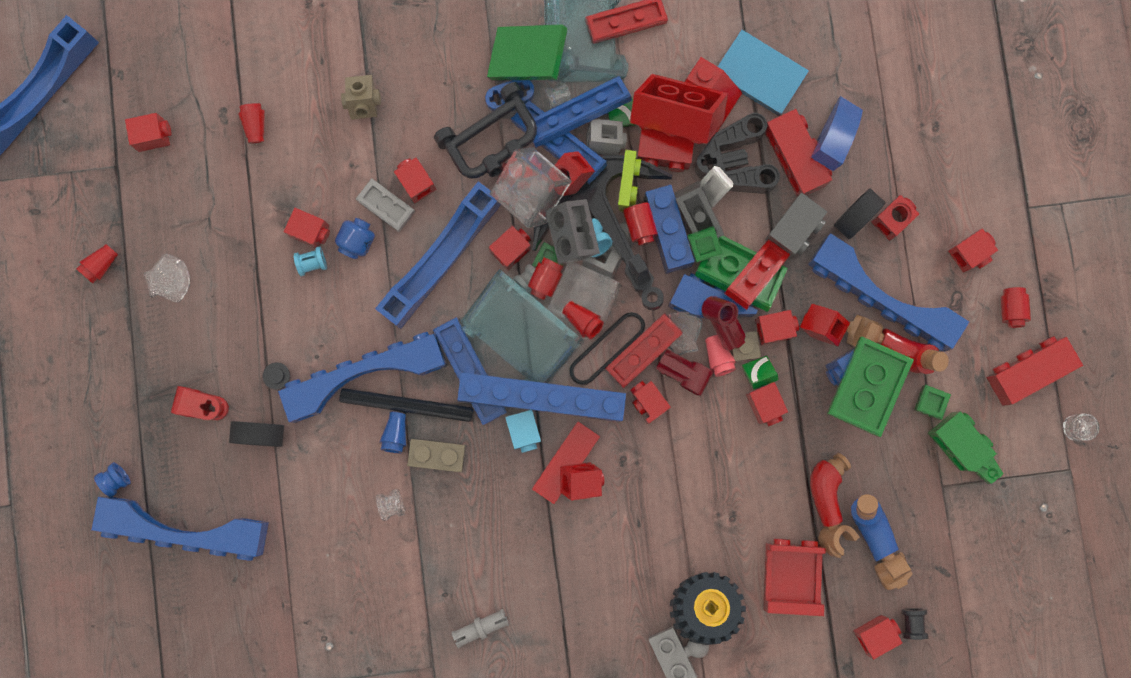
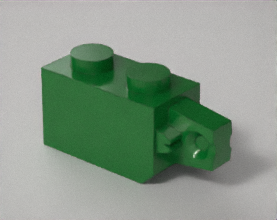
(966, 446)

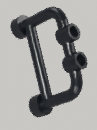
(491, 164)

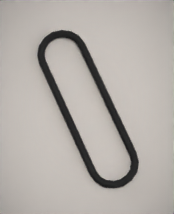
(599, 340)

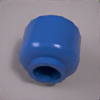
(354, 238)

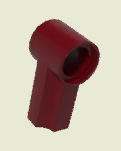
(724, 319)
(689, 374)

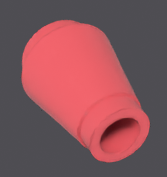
(720, 359)

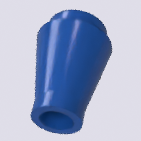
(394, 434)

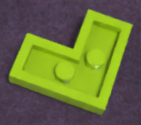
(628, 192)

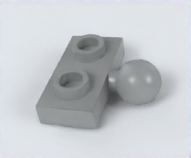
(674, 656)

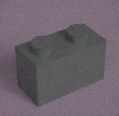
(697, 209)
(797, 224)

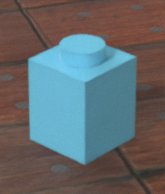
(523, 431)

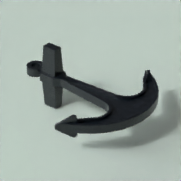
(600, 209)

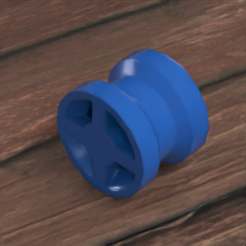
(112, 479)

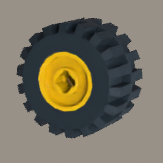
(707, 608)

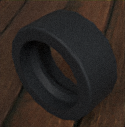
(859, 213)
(256, 434)

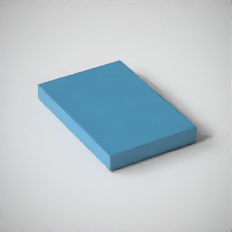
(762, 72)

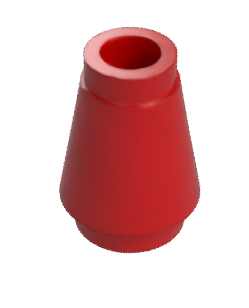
(252, 120)
(97, 263)
(583, 319)

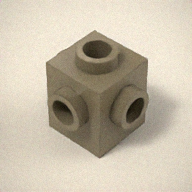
(361, 97)

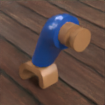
(877, 532)

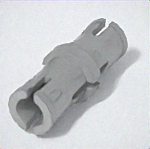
(480, 628)

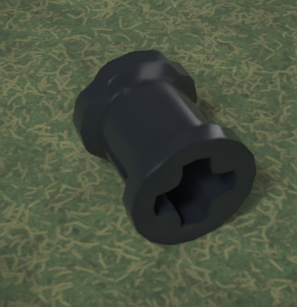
(914, 623)

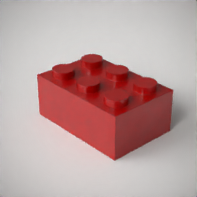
(678, 108)

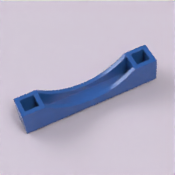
(63, 53)
(839, 263)
(418, 283)
(310, 397)
(541, 397)
(125, 517)

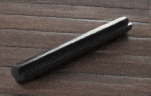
(406, 405)

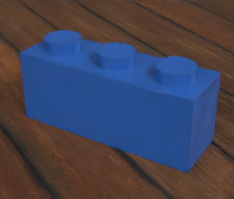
(671, 236)

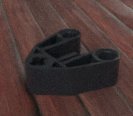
(734, 137)

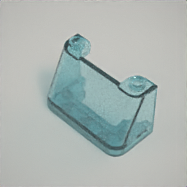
(581, 58)
(521, 330)

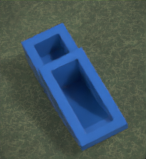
(837, 134)

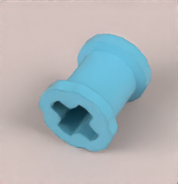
(310, 261)

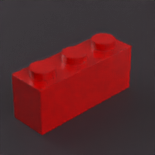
(794, 150)
(1034, 370)

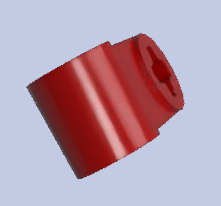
(196, 404)

